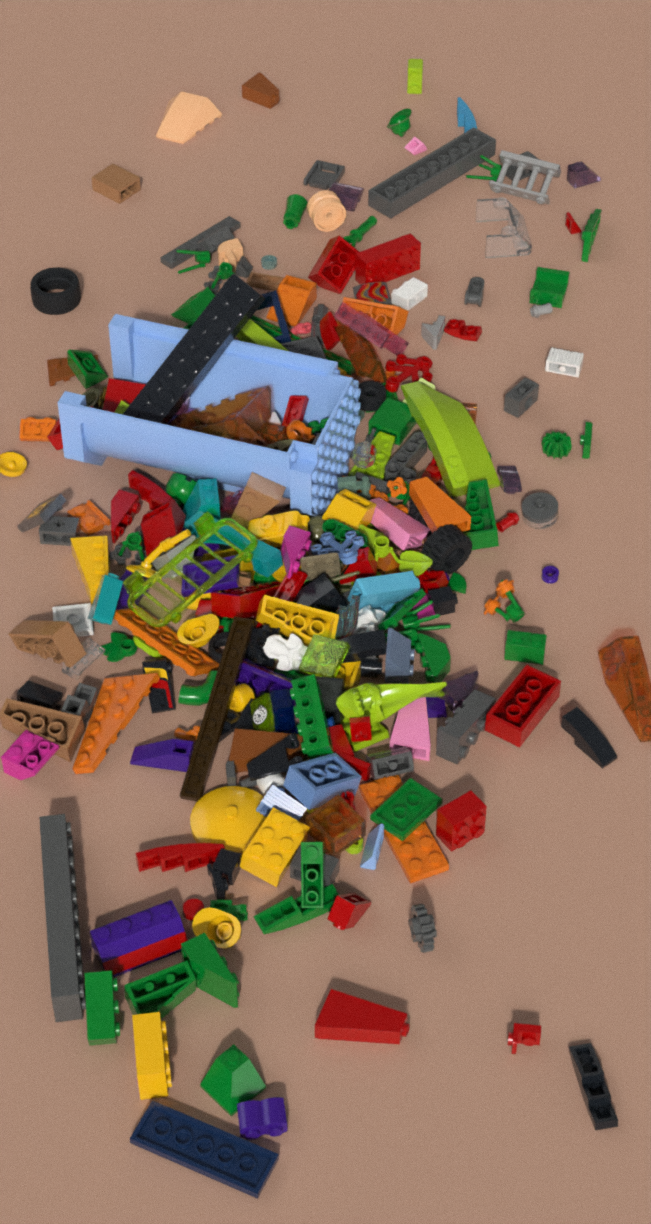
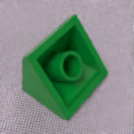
(85, 367)

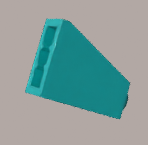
(106, 599)

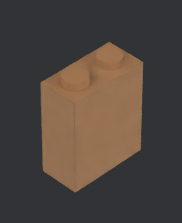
(116, 183)

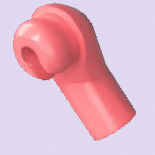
(301, 328)

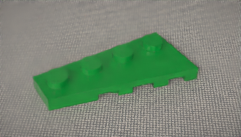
(590, 232)

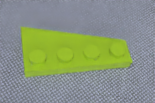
(384, 445)

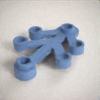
(346, 554)

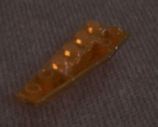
(361, 353)
(629, 682)

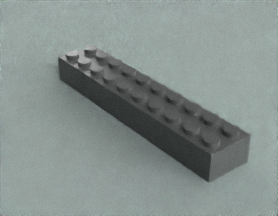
(431, 173)
(62, 919)

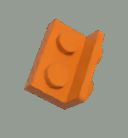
(36, 429)

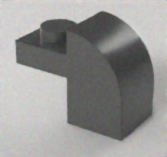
(81, 702)

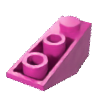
(293, 548)

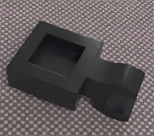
(219, 884)

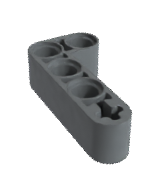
(406, 458)

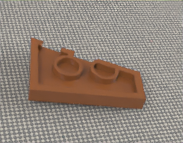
(59, 370)

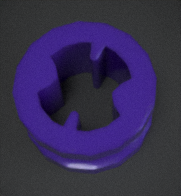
(550, 570)

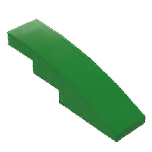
(290, 912)

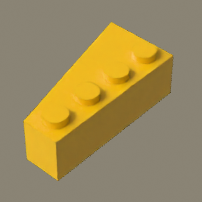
(91, 560)
(296, 619)

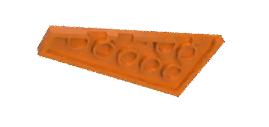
(112, 711)

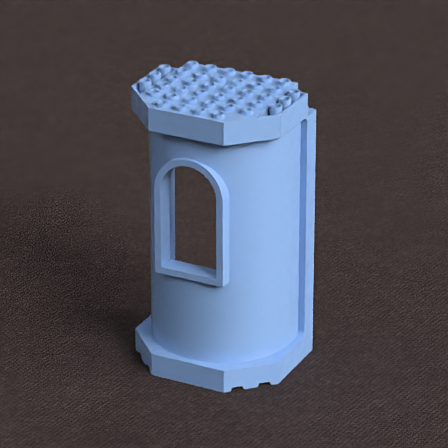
(304, 470)

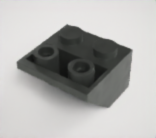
(330, 690)

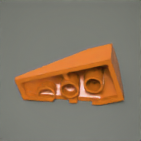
(389, 316)

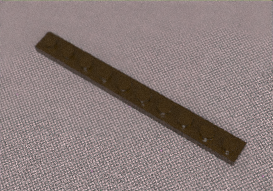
(217, 709)

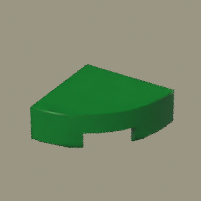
(457, 583)

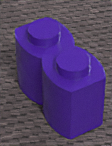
(262, 1118)

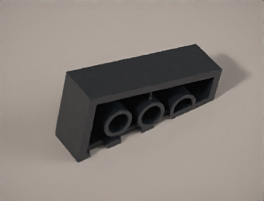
(320, 595)

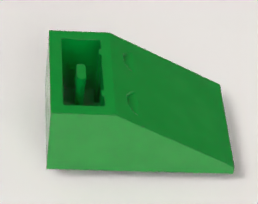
(210, 969)

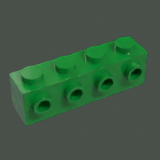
(312, 717)

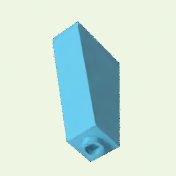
(384, 589)

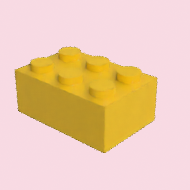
(274, 847)
(151, 1055)

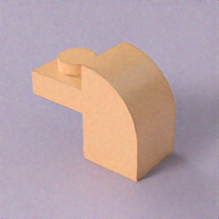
(230, 252)

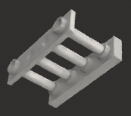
(524, 162)

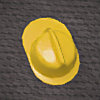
(198, 630)
(217, 925)

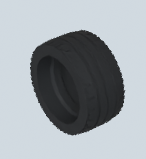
(54, 279)

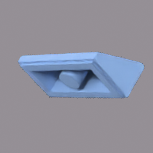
(373, 848)

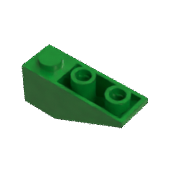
(312, 874)

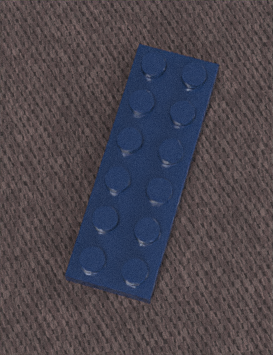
(204, 1149)

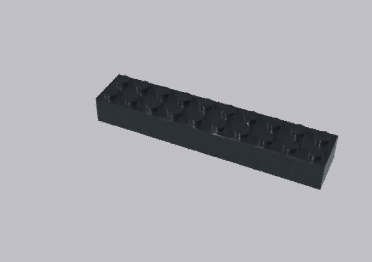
(196, 352)

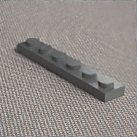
(174, 259)

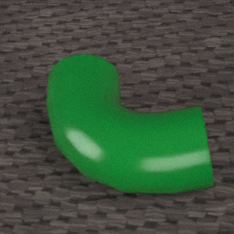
(197, 694)

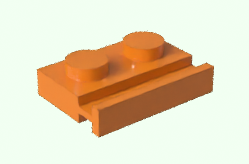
(90, 517)

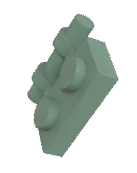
(351, 484)

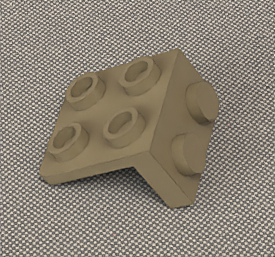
(318, 564)

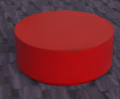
(191, 908)

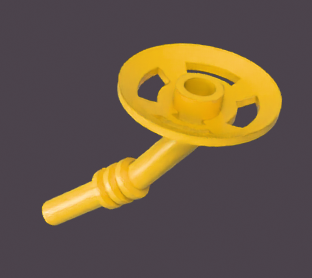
(145, 568)

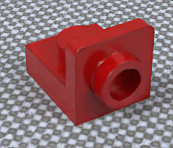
(360, 729)
(524, 1034)

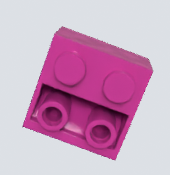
(27, 755)

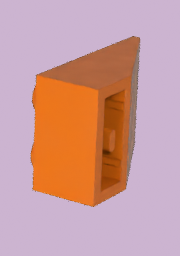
(295, 299)

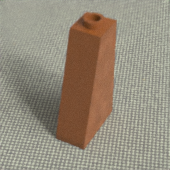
(252, 743)

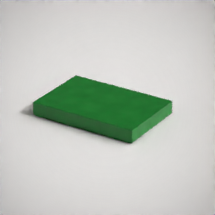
(406, 809)

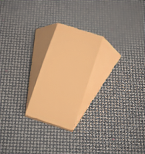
(186, 116)

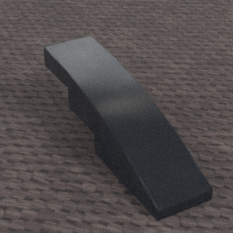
(593, 1087)

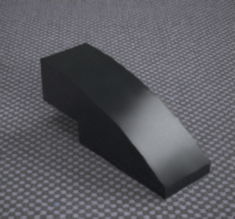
(365, 645)
(588, 737)

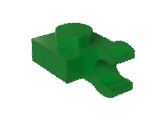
(239, 911)

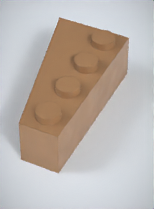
(49, 639)
(50, 724)

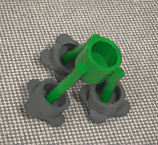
(219, 273)
(135, 543)

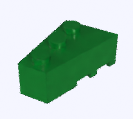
(161, 990)
(101, 1008)

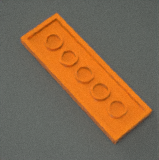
(167, 643)
(419, 852)

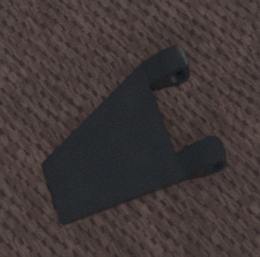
(274, 759)

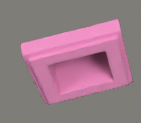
(415, 146)

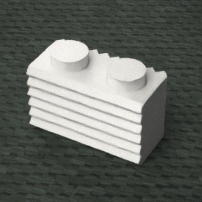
(409, 294)
(564, 362)

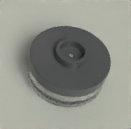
(540, 510)

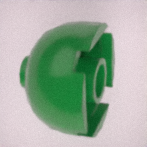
(179, 488)

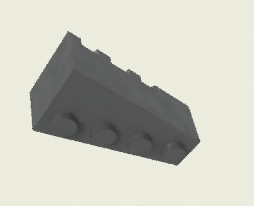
(464, 727)

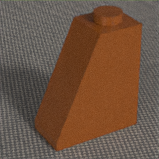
(261, 91)

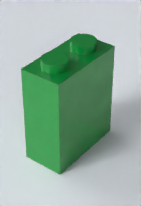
(394, 419)

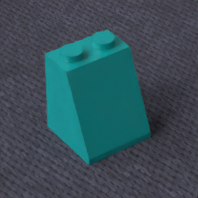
(203, 498)

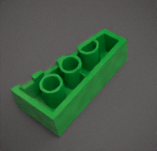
(483, 525)

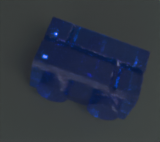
(283, 711)

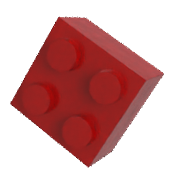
(461, 821)

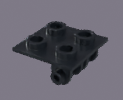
(255, 646)

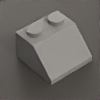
(165, 557)

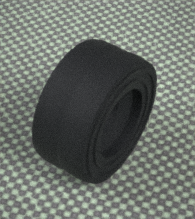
(372, 395)

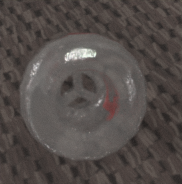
(364, 455)

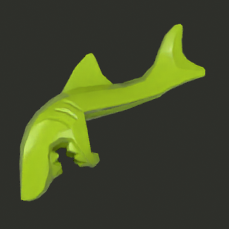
(383, 700)

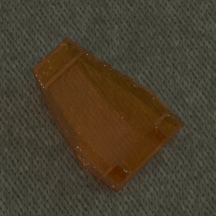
(224, 419)

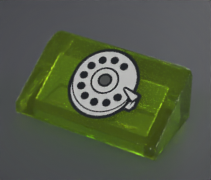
(262, 713)

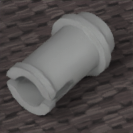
(539, 310)

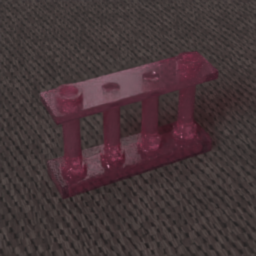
(371, 329)

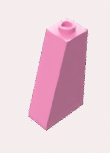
(398, 526)
(412, 730)

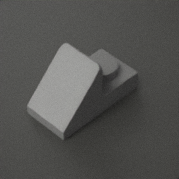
(433, 333)

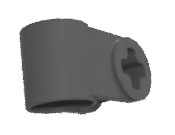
(475, 291)

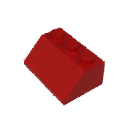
(334, 265)

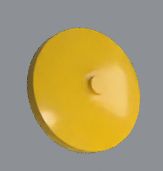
(227, 817)

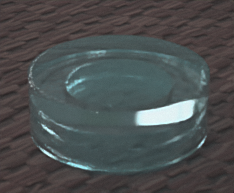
(269, 262)

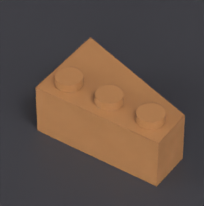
(257, 499)

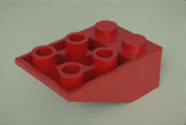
(161, 523)

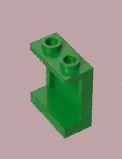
(549, 287)

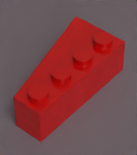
(243, 601)

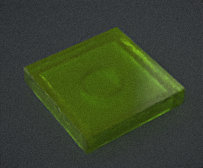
(324, 656)

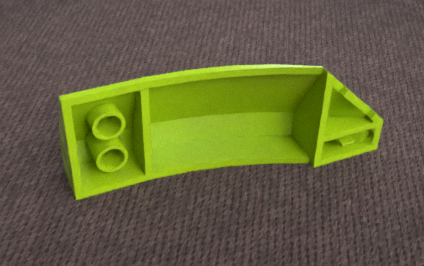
(451, 437)

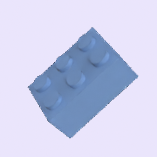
(321, 780)

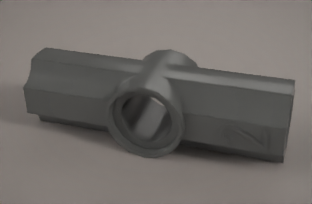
(318, 313)

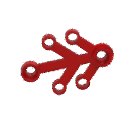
(421, 363)

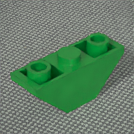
(433, 657)

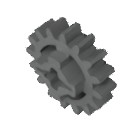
(422, 928)

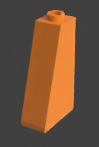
(437, 506)

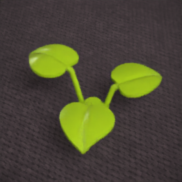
(408, 560)

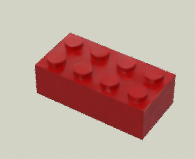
(388, 260)
(522, 706)

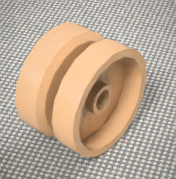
(326, 210)

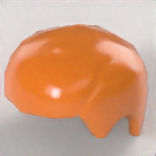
(298, 431)

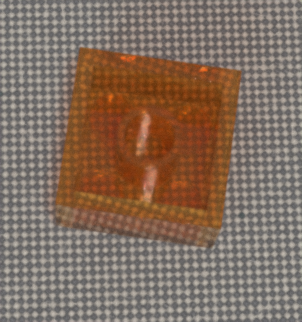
(336, 825)

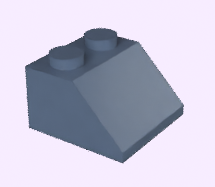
(398, 658)

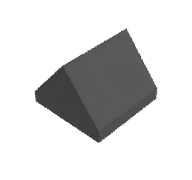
(243, 268)

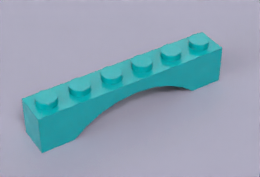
(265, 557)

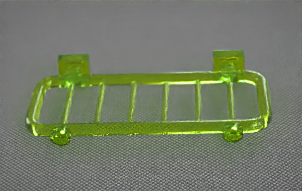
(205, 527)

